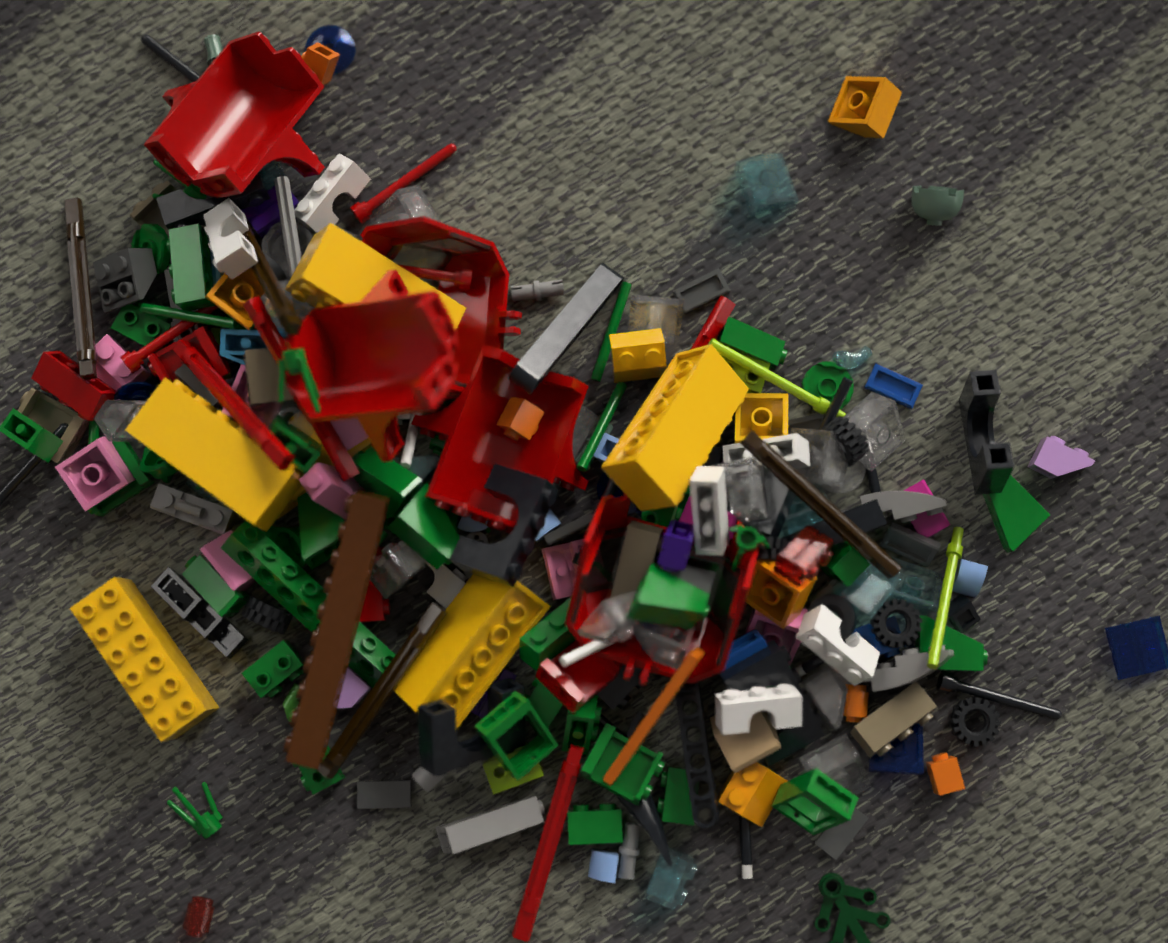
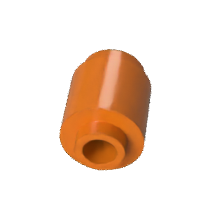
(856, 703)

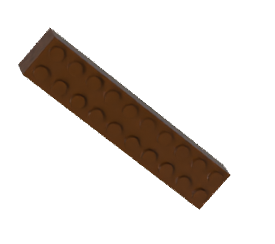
(337, 630)

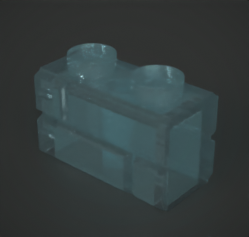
(667, 882)

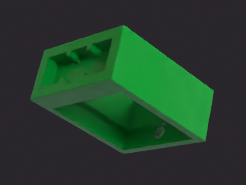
(501, 720)
(834, 799)

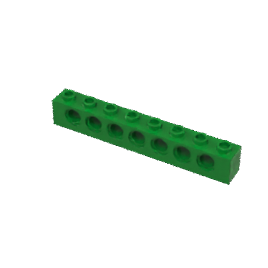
(300, 594)

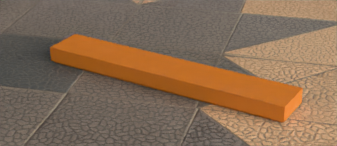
(654, 715)

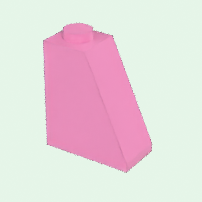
(328, 488)

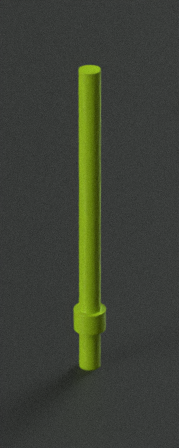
(818, 403)
(953, 553)

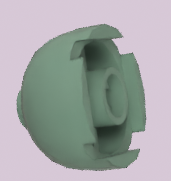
(936, 203)

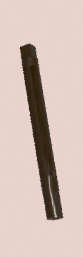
(80, 288)
(284, 311)
(820, 505)
(382, 690)

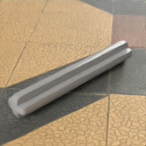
(288, 223)

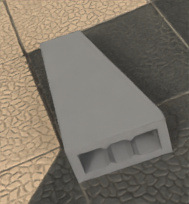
(490, 824)

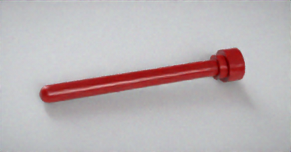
(364, 209)
(459, 278)
(135, 359)

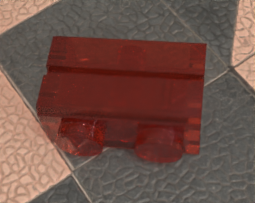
(804, 555)

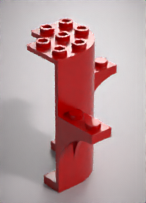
(238, 118)
(377, 360)
(478, 443)

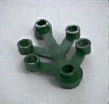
(848, 914)

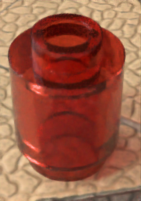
(198, 916)

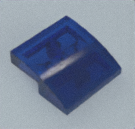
(1138, 647)

